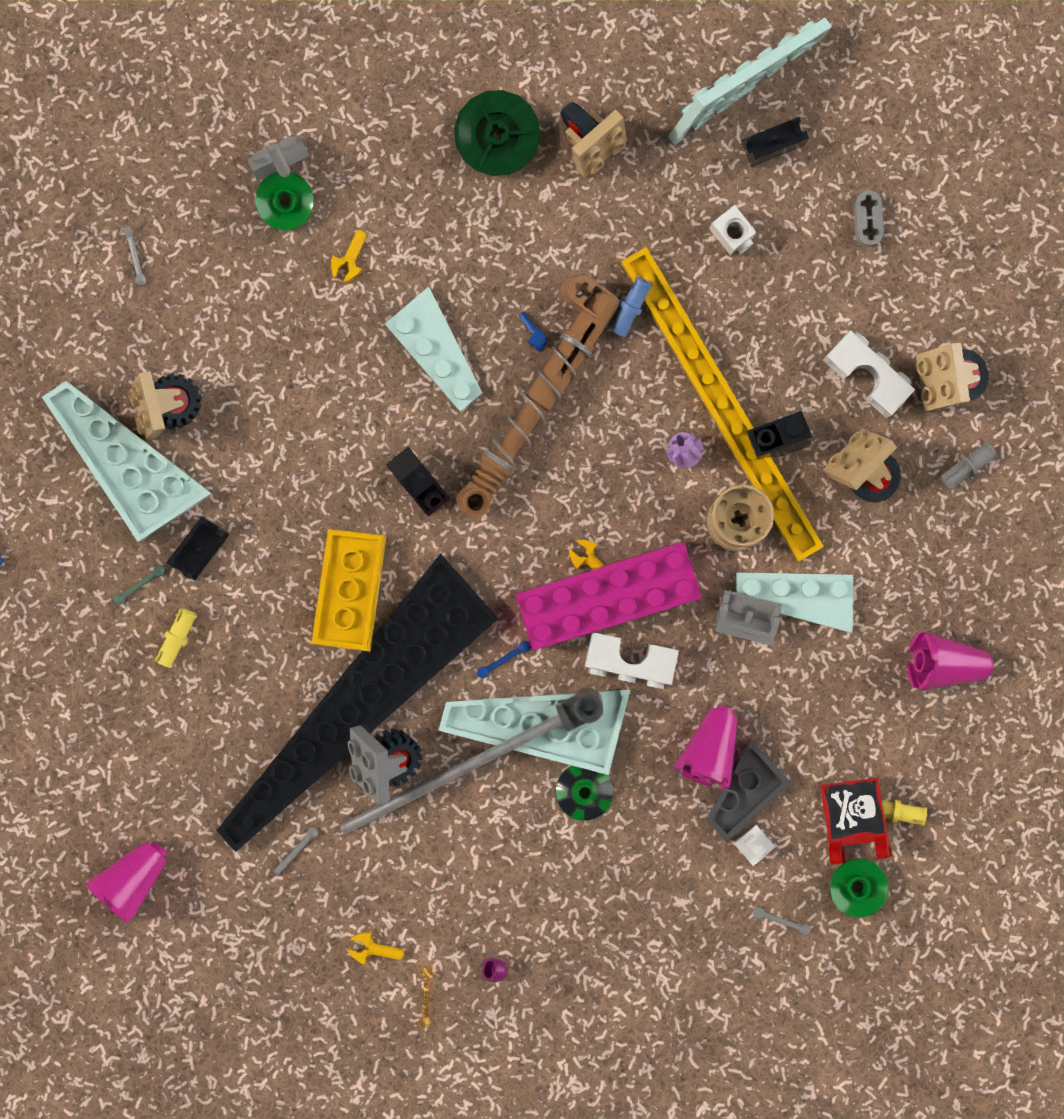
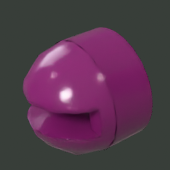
(494, 970)

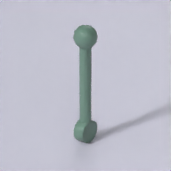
(159, 570)

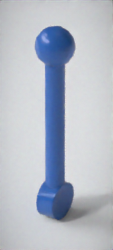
(483, 672)

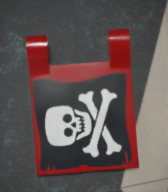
(854, 817)

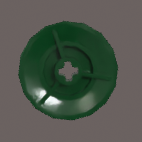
(509, 115)

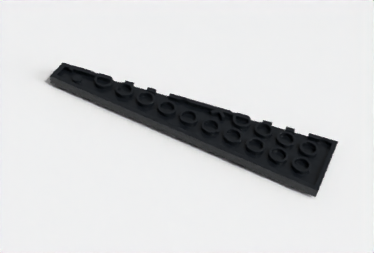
(409, 649)

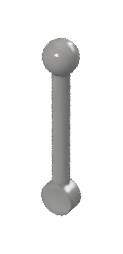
(140, 279)
(311, 833)
(759, 912)

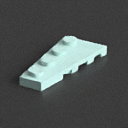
(432, 344)
(809, 597)

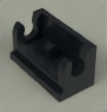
(774, 142)
(198, 548)

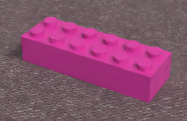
(608, 595)

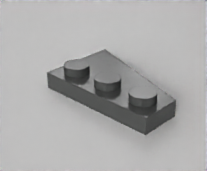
(752, 787)

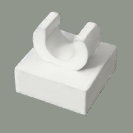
(754, 844)

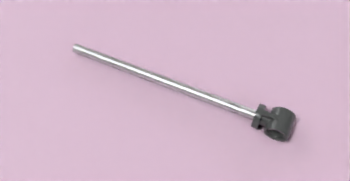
(568, 714)

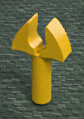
(350, 257)
(591, 561)
(373, 949)

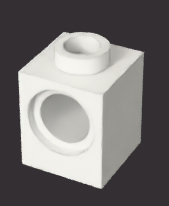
(733, 218)

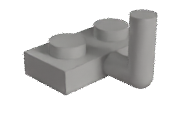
(278, 157)

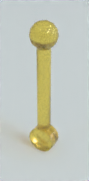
(426, 972)

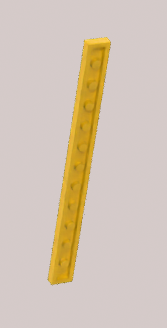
(722, 404)

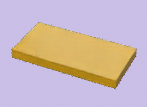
(349, 590)

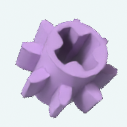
(684, 450)

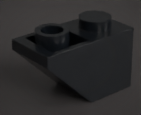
(780, 436)
(417, 481)

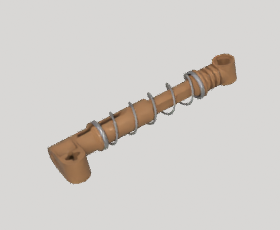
(575, 346)

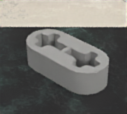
(875, 218)

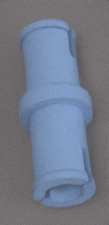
(631, 306)

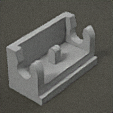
(748, 617)

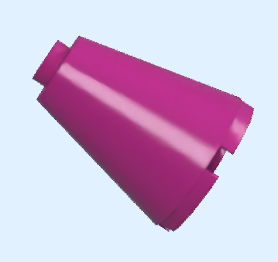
(945, 662)
(711, 749)
(129, 880)

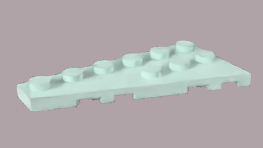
(731, 88)
(133, 474)
(500, 719)

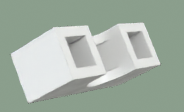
(889, 388)
(656, 666)

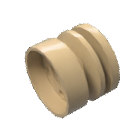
(744, 502)

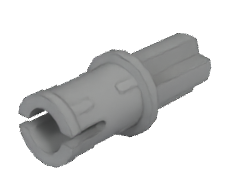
(968, 465)

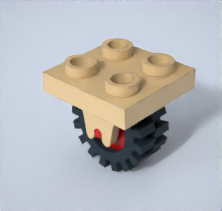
(166, 402)

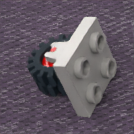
(382, 761)

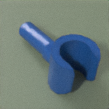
(538, 339)

